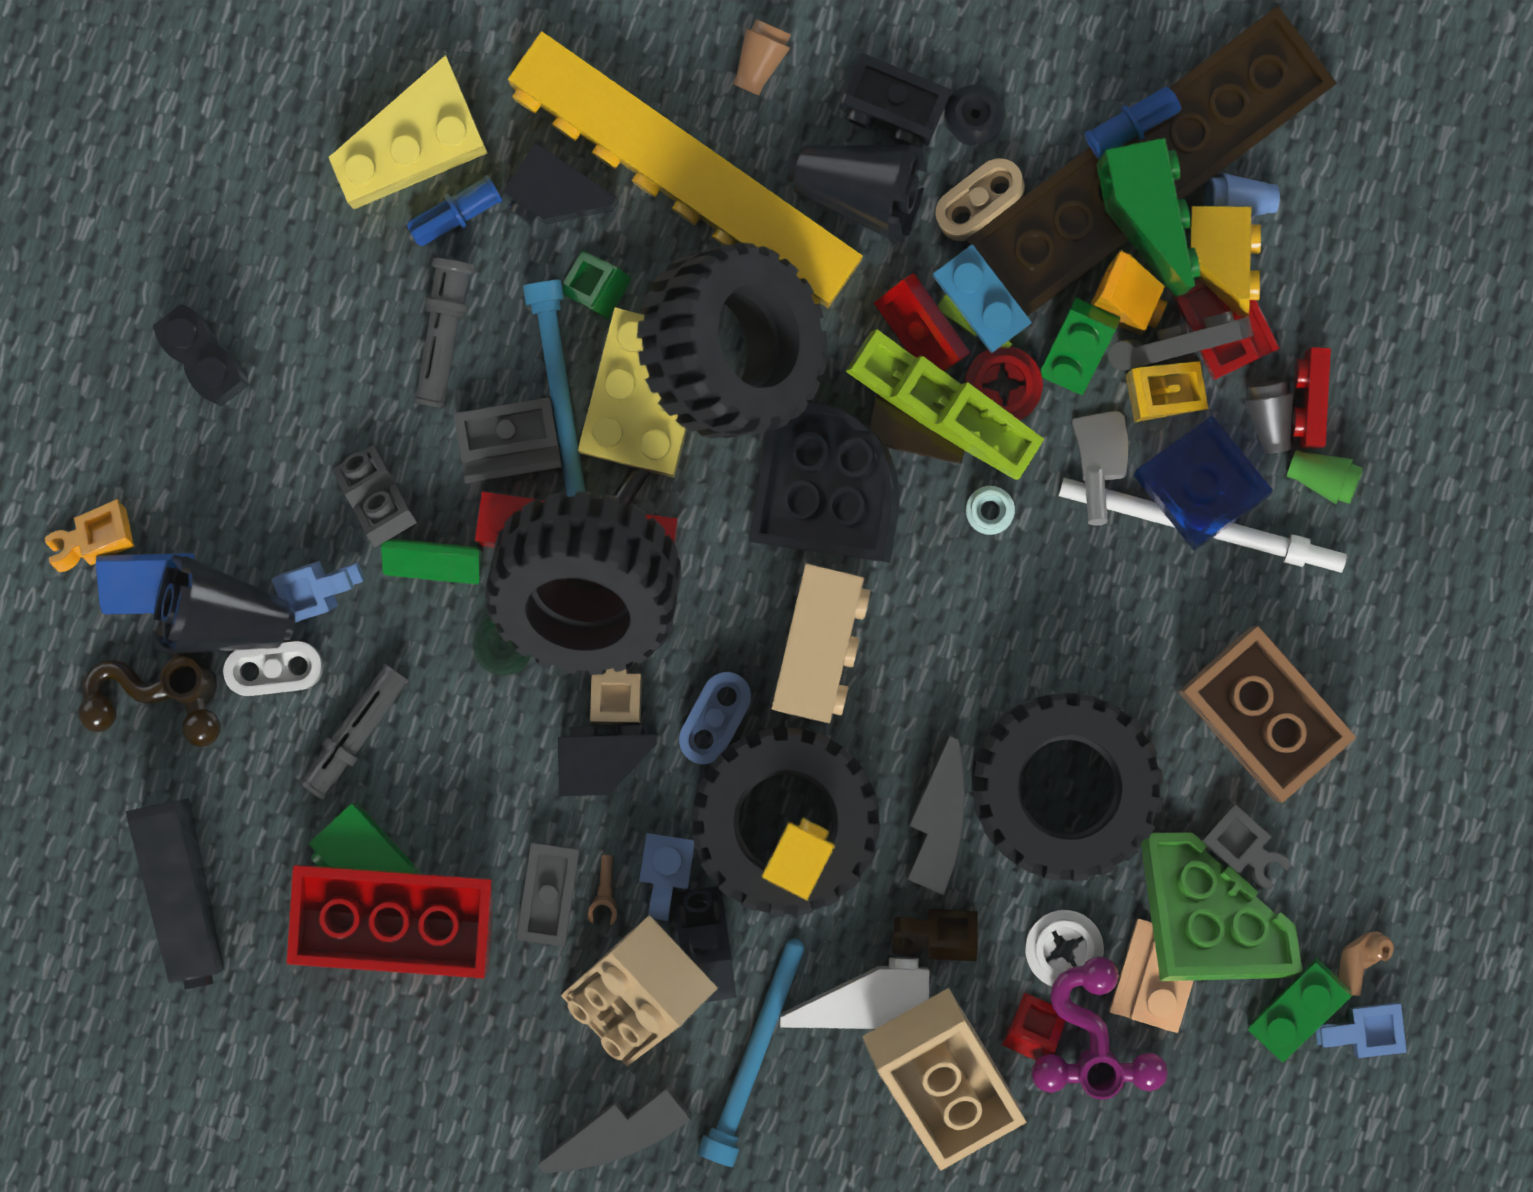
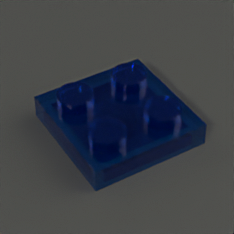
(1203, 483)

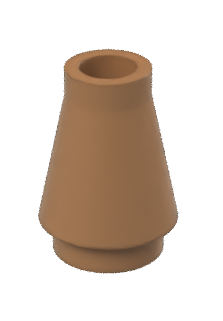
(760, 56)

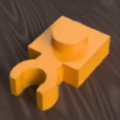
(96, 534)

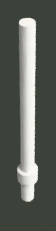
(1294, 549)

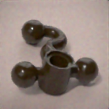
(200, 725)

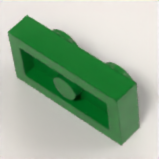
(1079, 346)
(1299, 1010)

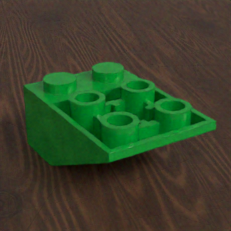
(1145, 207)

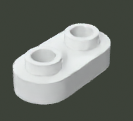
(274, 669)

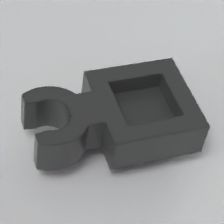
(1241, 842)

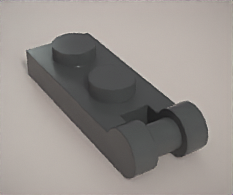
(1177, 341)

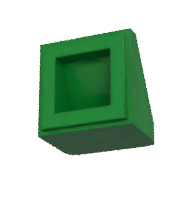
(595, 284)

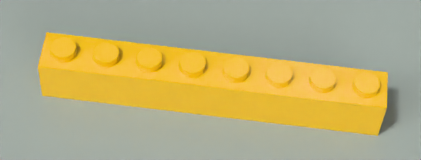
(677, 165)

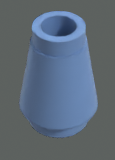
(1242, 192)

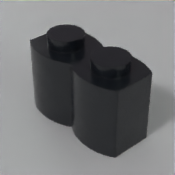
(207, 366)

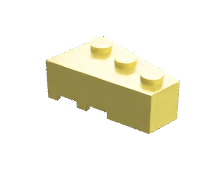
(409, 140)

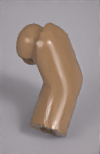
(1360, 955)

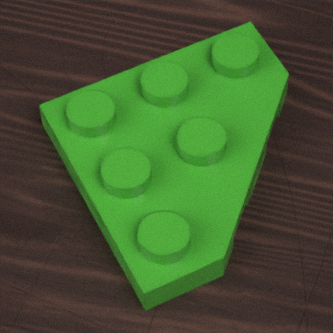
(1210, 917)

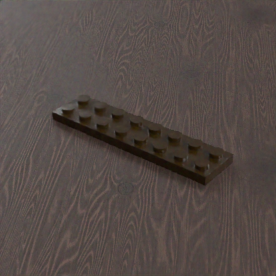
(1224, 112)

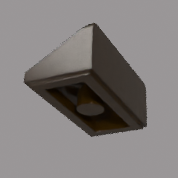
(909, 435)

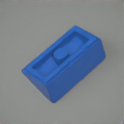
(131, 581)

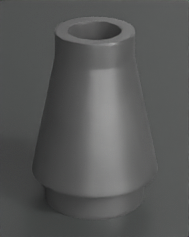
(1272, 414)

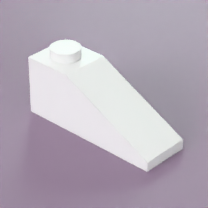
(866, 999)

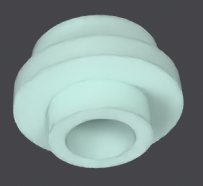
(1005, 505)

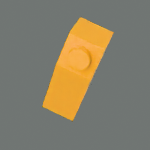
(1130, 294)

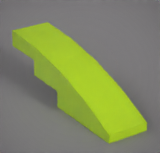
(945, 405)

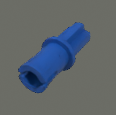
(1133, 121)
(454, 211)

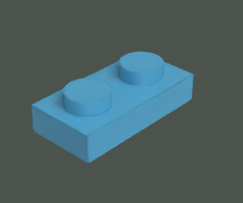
(981, 298)

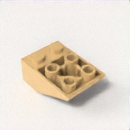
(638, 992)

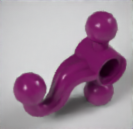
(1052, 1072)

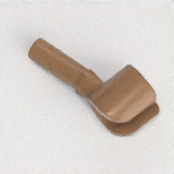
(604, 892)

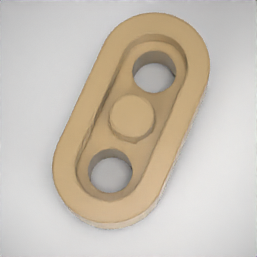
(976, 197)

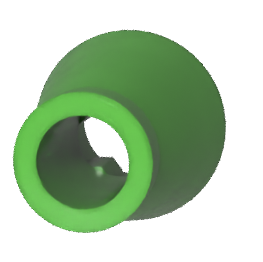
(1326, 475)

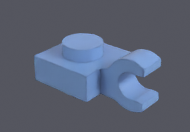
(312, 591)
(666, 866)
(1371, 1030)

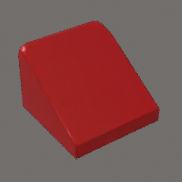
(1034, 1028)

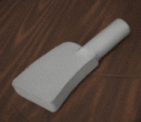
(1103, 456)

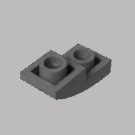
(374, 495)

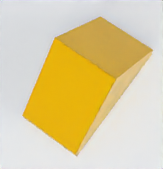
(1166, 390)

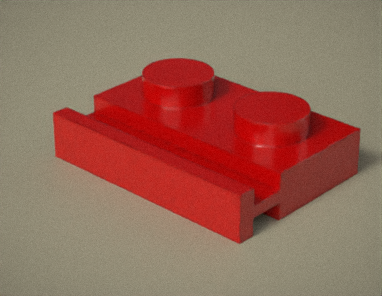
(1223, 359)

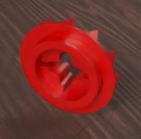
(1019, 368)

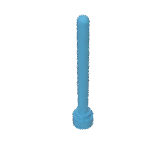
(545, 301)
(722, 1141)

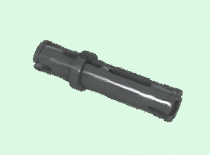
(353, 732)

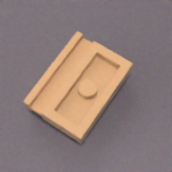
(1139, 988)

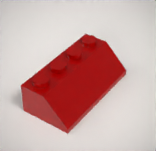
(390, 921)

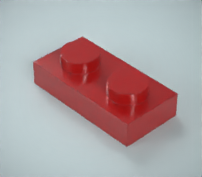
(921, 324)
(1313, 376)

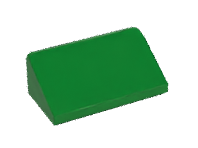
(431, 561)

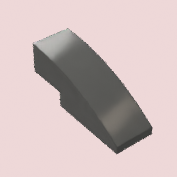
(941, 819)
(618, 1134)

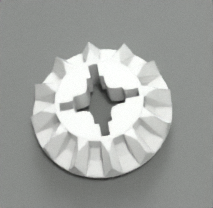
(1068, 925)

